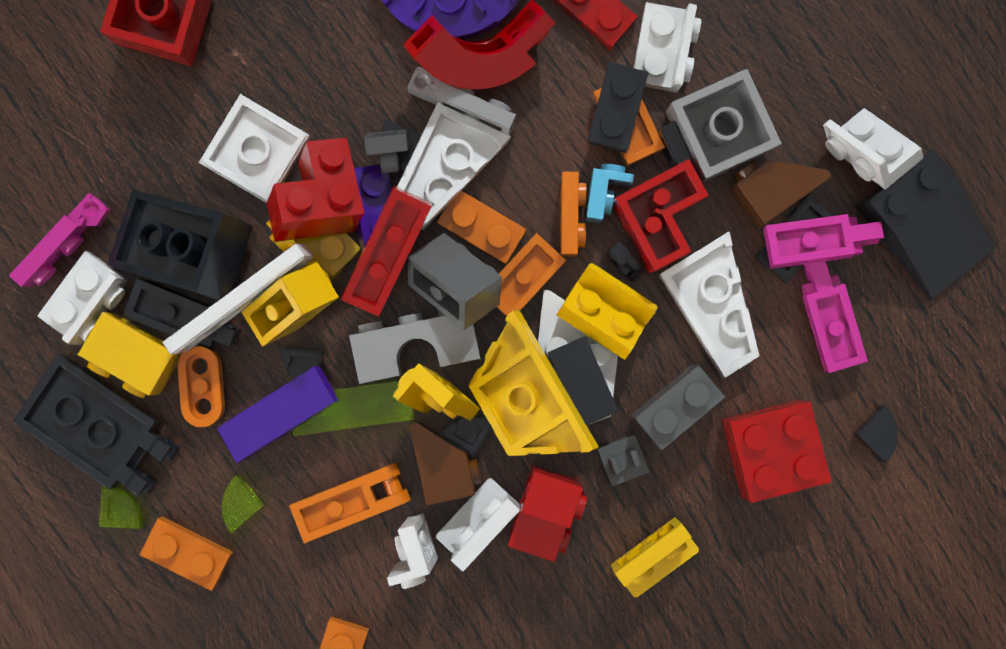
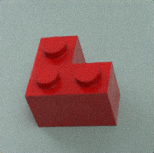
(323, 201)
(649, 214)
(545, 512)

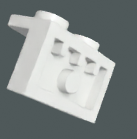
(665, 45)
(872, 148)
(82, 297)
(477, 523)
(415, 552)

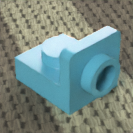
(599, 198)

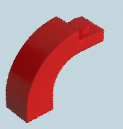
(481, 62)

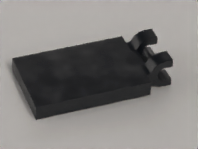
(94, 426)

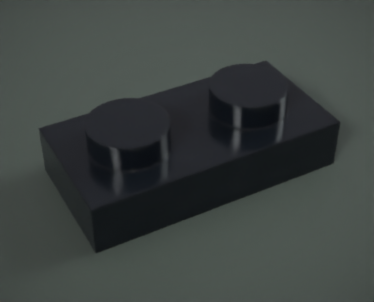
(617, 107)

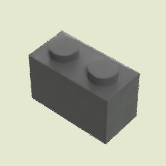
(454, 280)
(677, 406)

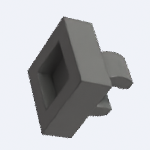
(387, 145)
(622, 459)

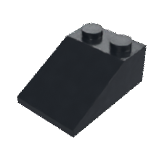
(929, 224)
(180, 245)

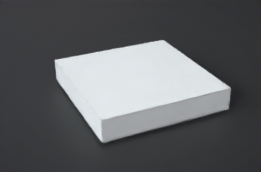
(254, 148)

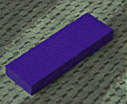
(278, 414)

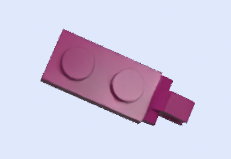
(61, 239)
(818, 240)
(831, 319)

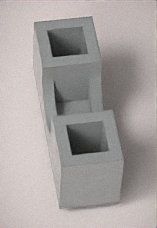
(379, 349)

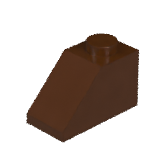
(774, 187)
(442, 466)

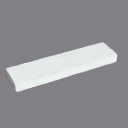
(237, 299)

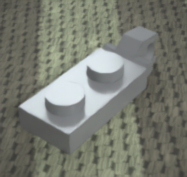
(462, 100)

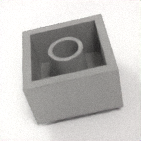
(724, 125)

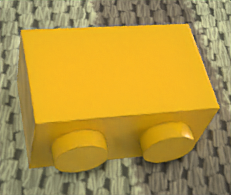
(290, 303)
(129, 354)

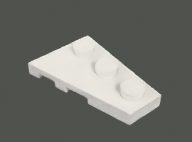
(449, 157)
(713, 304)

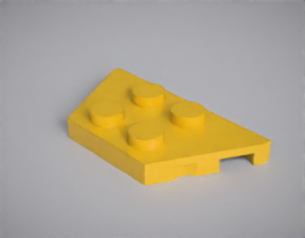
(526, 396)

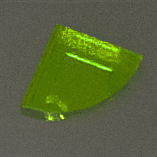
(239, 503)
(119, 509)

